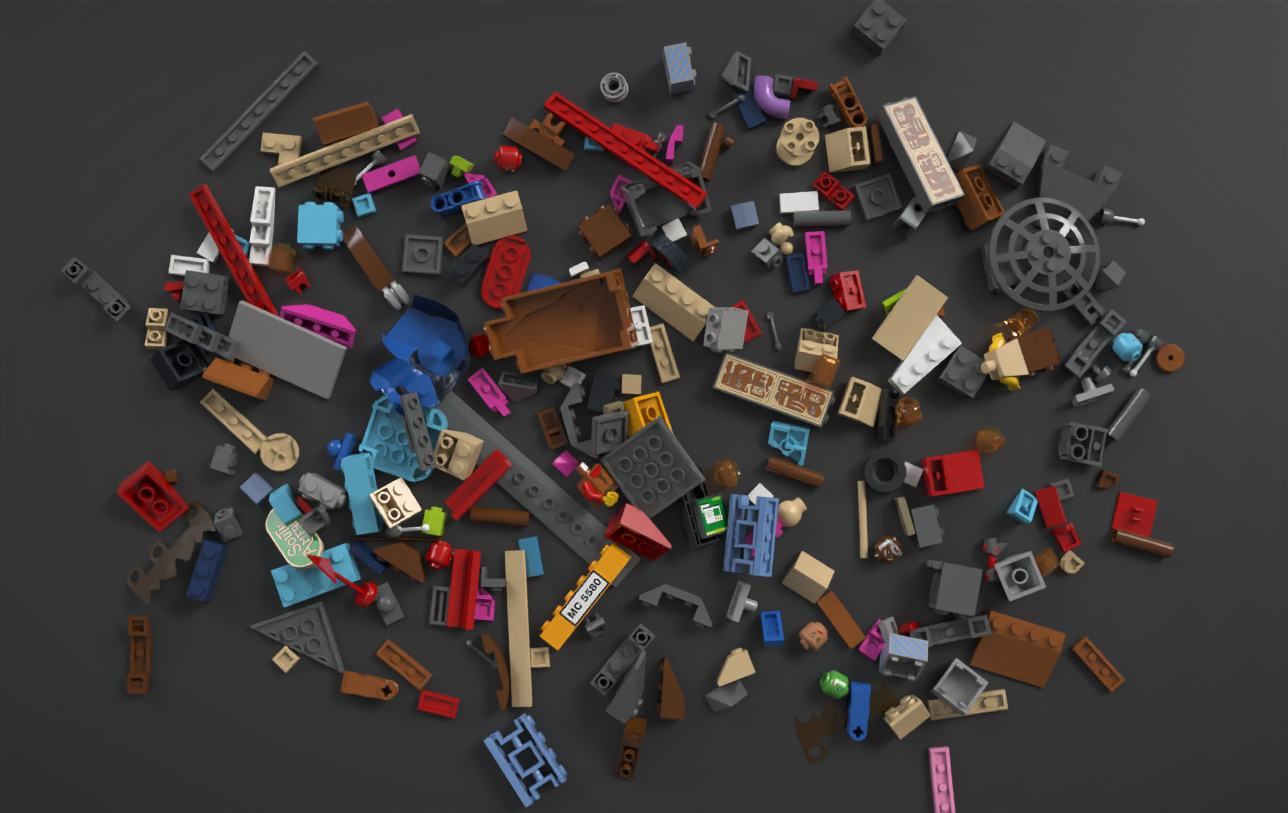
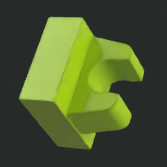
(460, 166)

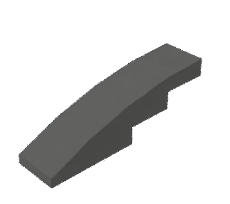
(202, 336)

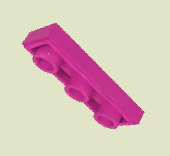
(380, 178)

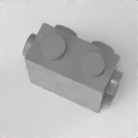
(725, 329)
(321, 489)

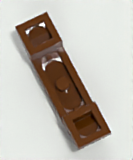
(539, 144)
(367, 258)
(491, 646)
(140, 654)

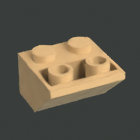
(847, 150)
(812, 345)
(860, 402)
(457, 453)
(395, 503)
(906, 716)

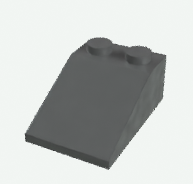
(1015, 155)
(628, 694)

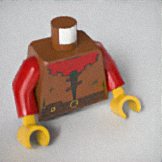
(597, 485)

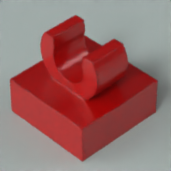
(296, 279)
(175, 289)

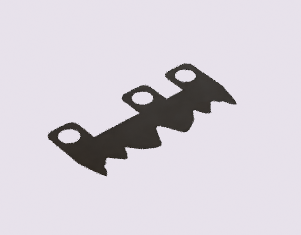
(165, 564)
(835, 719)

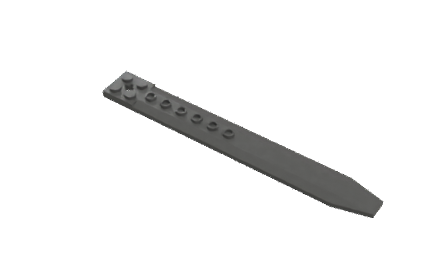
(535, 488)

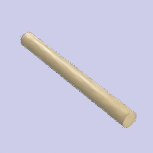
(862, 519)

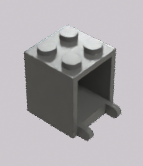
(954, 589)

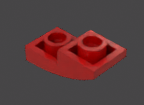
(833, 191)

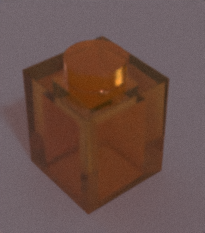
(282, 258)

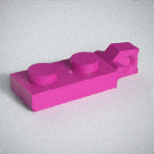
(816, 255)
(489, 392)

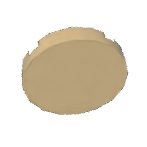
(279, 452)

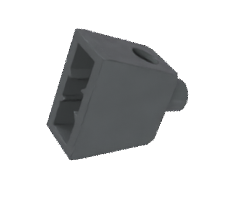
(908, 220)

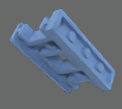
(763, 535)
(511, 768)

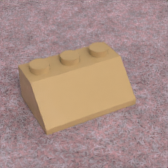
(494, 218)

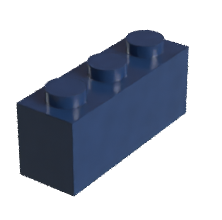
(207, 570)

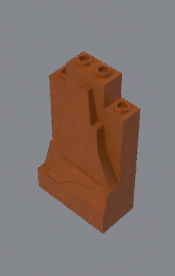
(564, 322)

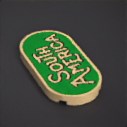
(293, 541)

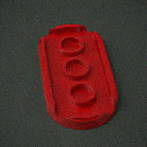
(505, 270)

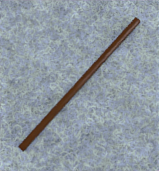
(395, 539)

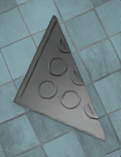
(306, 632)

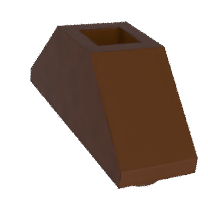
(405, 559)

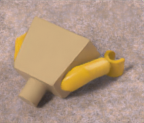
(1004, 362)

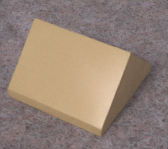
(808, 577)

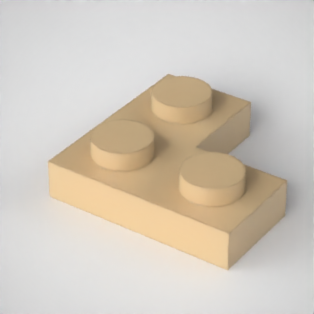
(285, 145)

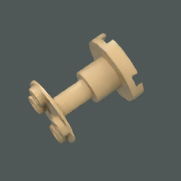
(797, 141)

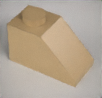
(735, 667)

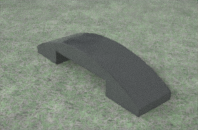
(1094, 343)
(953, 630)

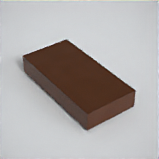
(875, 144)

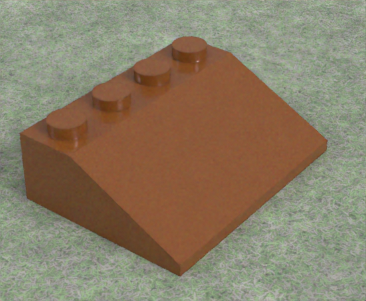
(1018, 649)

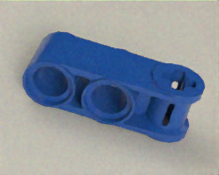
(470, 193)
(858, 709)

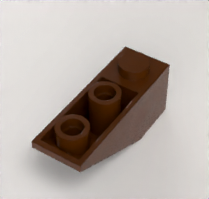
(672, 698)
(630, 748)

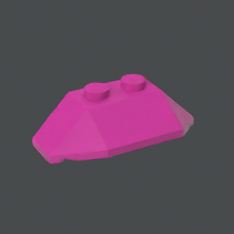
(322, 322)

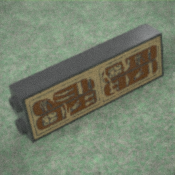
(920, 154)
(774, 390)

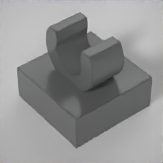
(832, 114)
(597, 626)

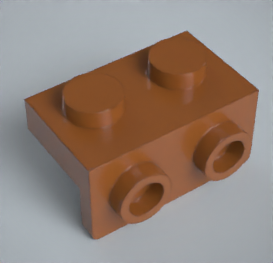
(698, 240)

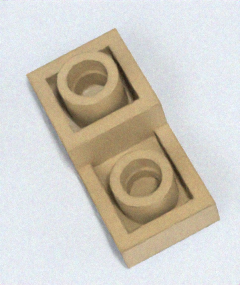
(156, 335)

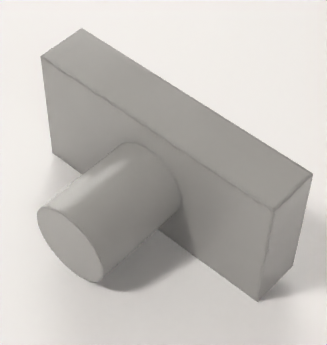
(1091, 393)
(740, 602)

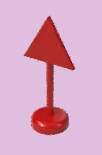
(364, 594)

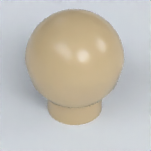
(790, 512)

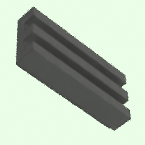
(441, 603)

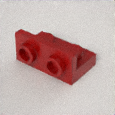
(848, 290)

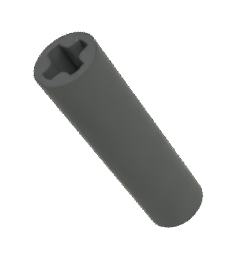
(821, 218)
(1128, 414)

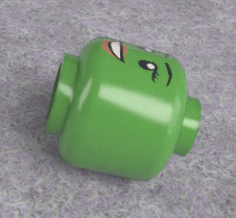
(834, 684)

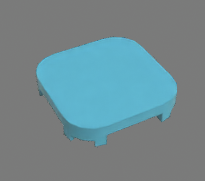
(389, 444)

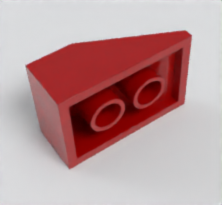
(152, 496)
(637, 533)

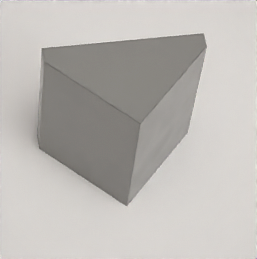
(1019, 575)

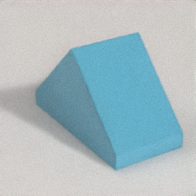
(284, 504)
(1023, 507)

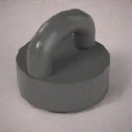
(1101, 374)

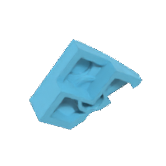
(790, 439)

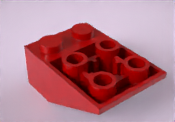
(952, 473)

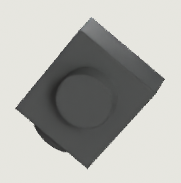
(768, 254)
(227, 524)
(494, 583)

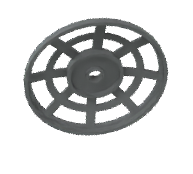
(1034, 256)

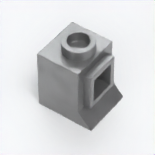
(224, 459)

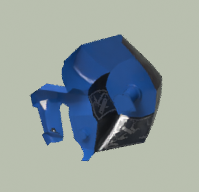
(428, 354)

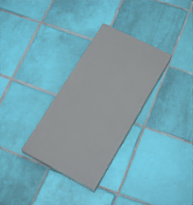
(286, 349)

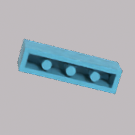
(360, 484)

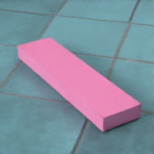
(941, 780)

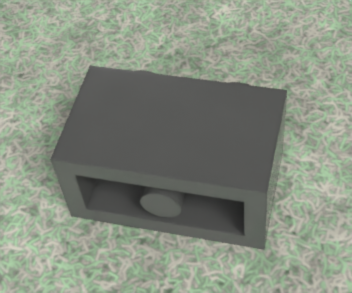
(434, 171)
(926, 526)

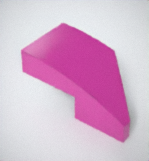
(676, 138)
(488, 189)
(616, 192)
(484, 605)
(873, 643)

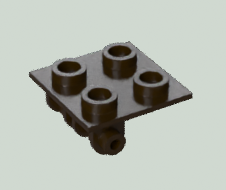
(335, 186)

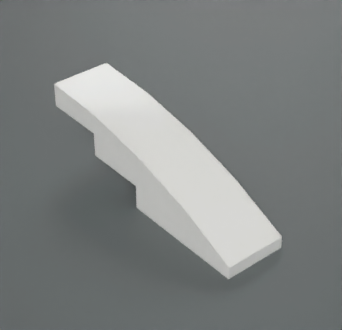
(262, 226)

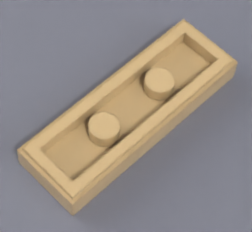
(663, 354)

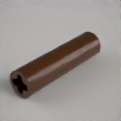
(711, 150)
(794, 472)
(500, 516)
(1142, 543)

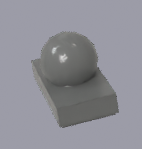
(388, 604)

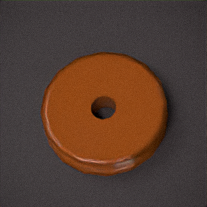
(1164, 363)

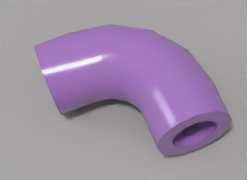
(767, 101)

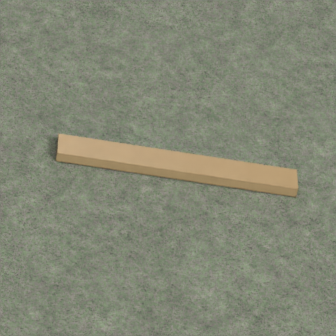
(344, 150)
(518, 628)

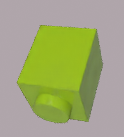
(436, 520)

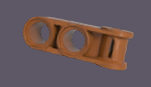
(842, 93)
(368, 685)

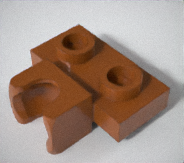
(548, 130)

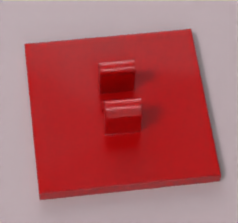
(1134, 514)

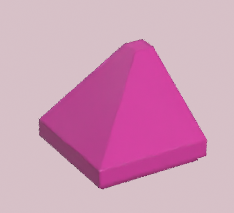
(566, 463)

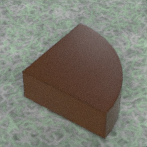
(1107, 479)

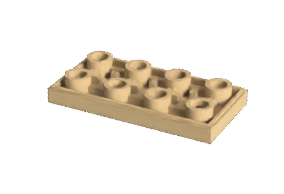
(909, 318)

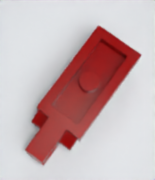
(639, 139)

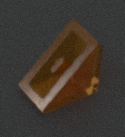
(1022, 321)
(824, 371)
(1046, 561)

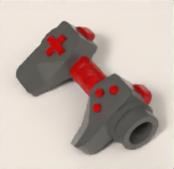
(992, 548)

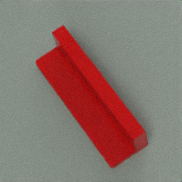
(478, 483)
(463, 588)

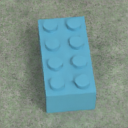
(302, 584)

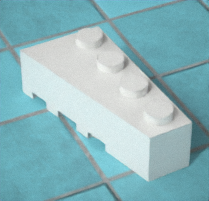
(926, 354)

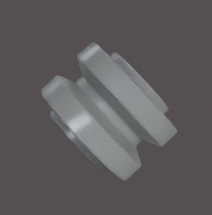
(617, 95)
(396, 295)

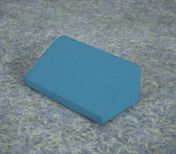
(532, 556)

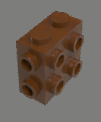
(604, 231)
(1038, 350)

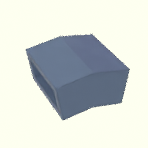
(745, 215)
(256, 489)

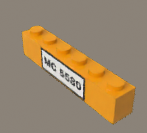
(585, 596)

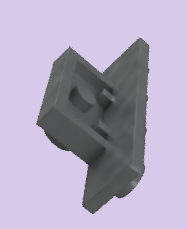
(417, 431)

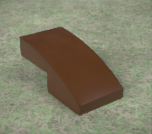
(552, 427)

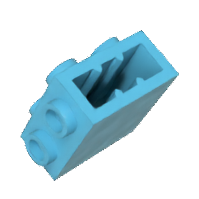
(319, 225)

